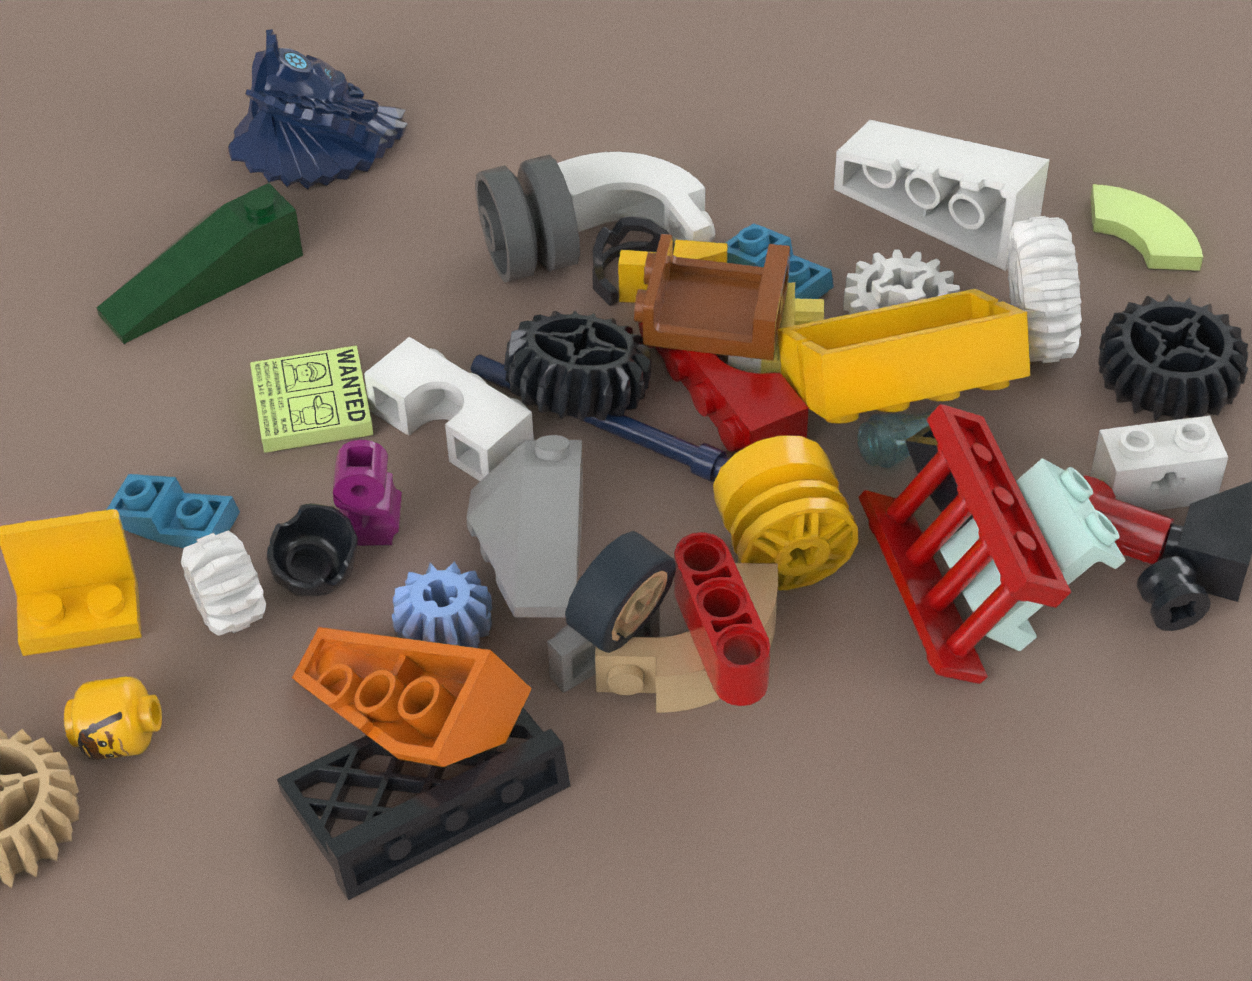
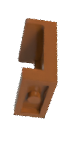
(713, 303)

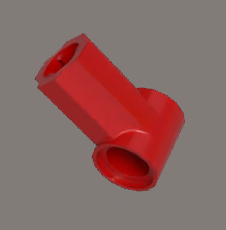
(1140, 531)

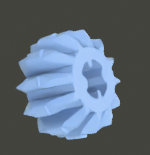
(443, 607)

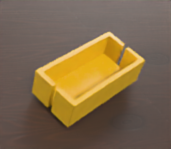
(905, 354)

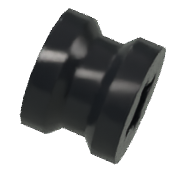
(1173, 593)

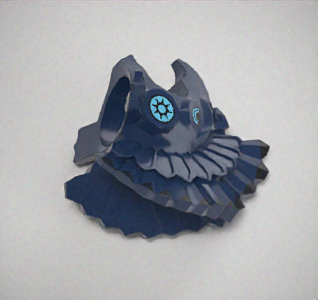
(309, 121)

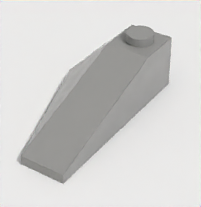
(532, 524)

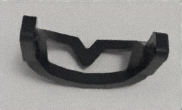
(613, 238)

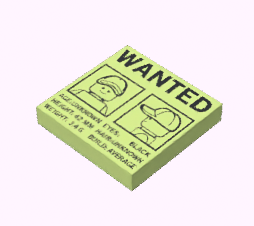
(311, 399)

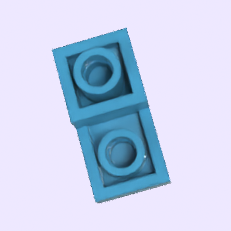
(751, 248)
(163, 513)

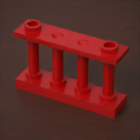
(1005, 535)

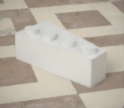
(943, 185)

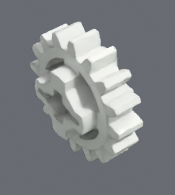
(895, 282)

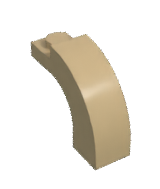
(672, 663)

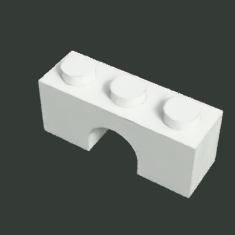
(423, 386)

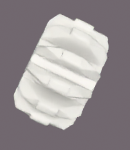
(223, 582)

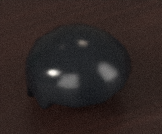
(313, 551)

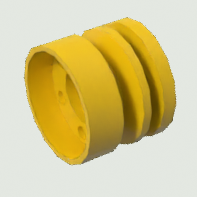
(786, 510)

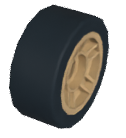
(620, 591)

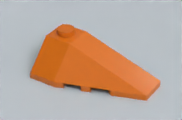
(415, 695)

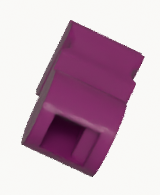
(367, 492)

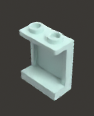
(1071, 528)

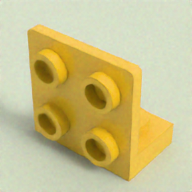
(72, 581)

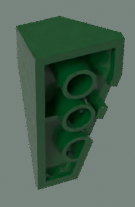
(207, 262)

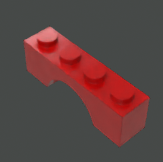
(738, 402)

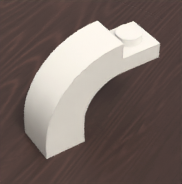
(638, 186)

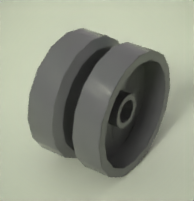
(527, 218)

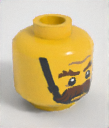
(112, 718)

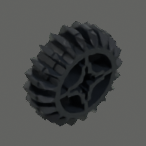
(1173, 358)
(577, 365)

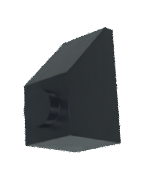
(1217, 540)

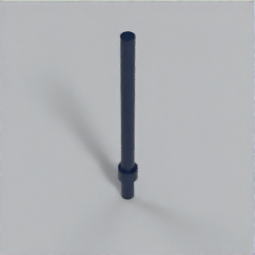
(703, 460)

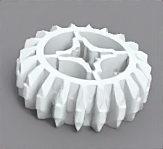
(1046, 286)

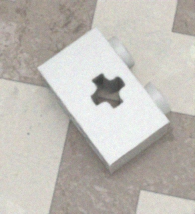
(1161, 462)

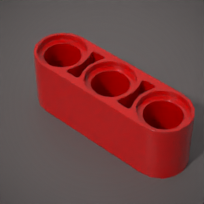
(721, 619)

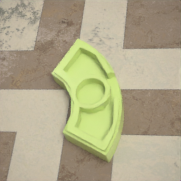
(1147, 226)

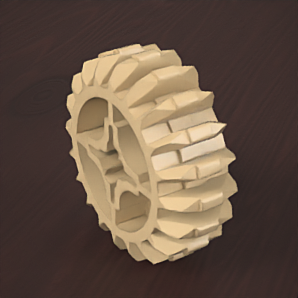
(35, 804)

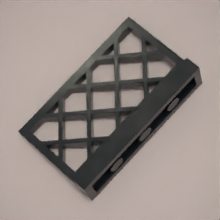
(433, 820)

